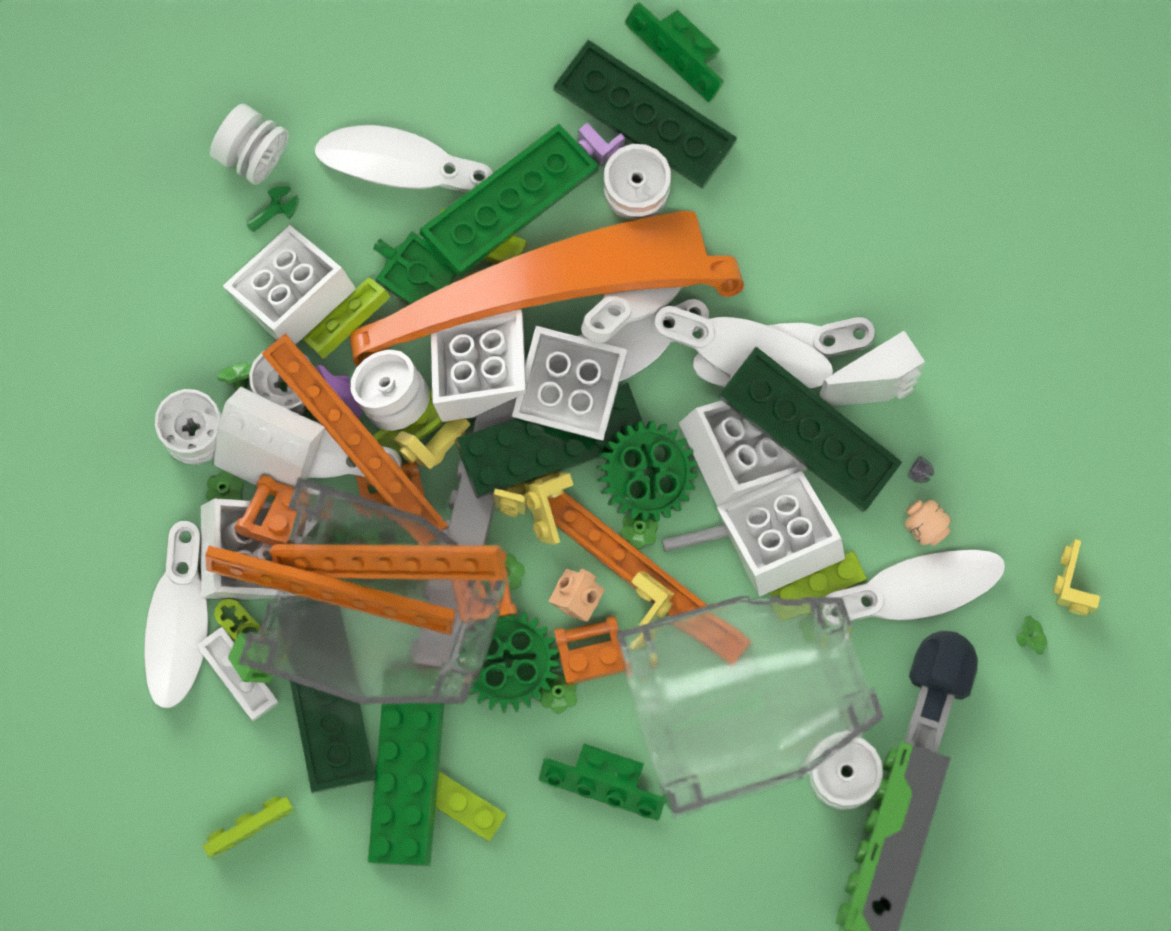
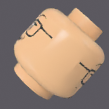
(927, 522)

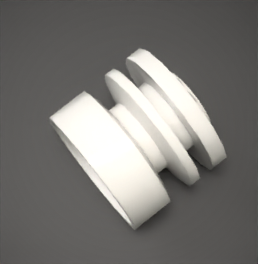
(249, 144)
(265, 383)
(175, 420)

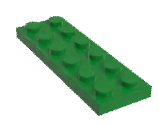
(509, 200)
(406, 784)

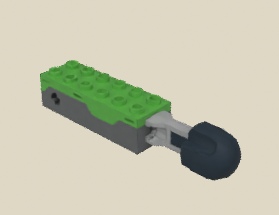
(909, 793)

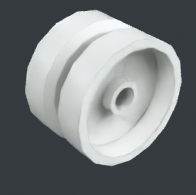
(640, 165)
(390, 390)
(853, 791)

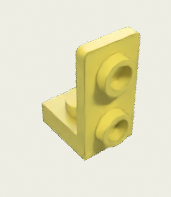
(511, 500)
(537, 501)
(651, 589)

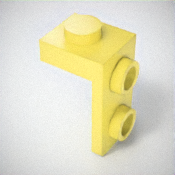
(435, 449)
(1077, 601)

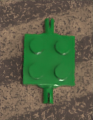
(413, 269)

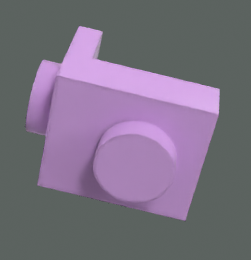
(596, 146)

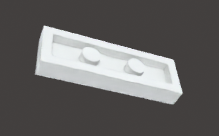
(252, 696)

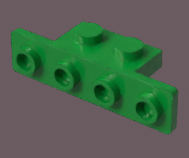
(680, 46)
(604, 779)

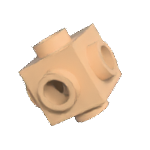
(577, 594)

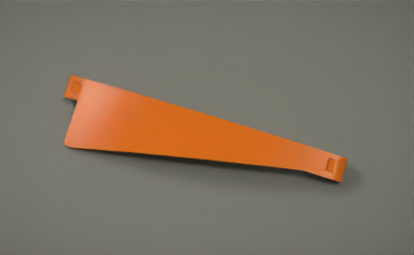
(617, 258)

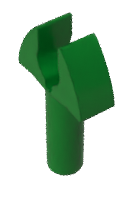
(274, 208)

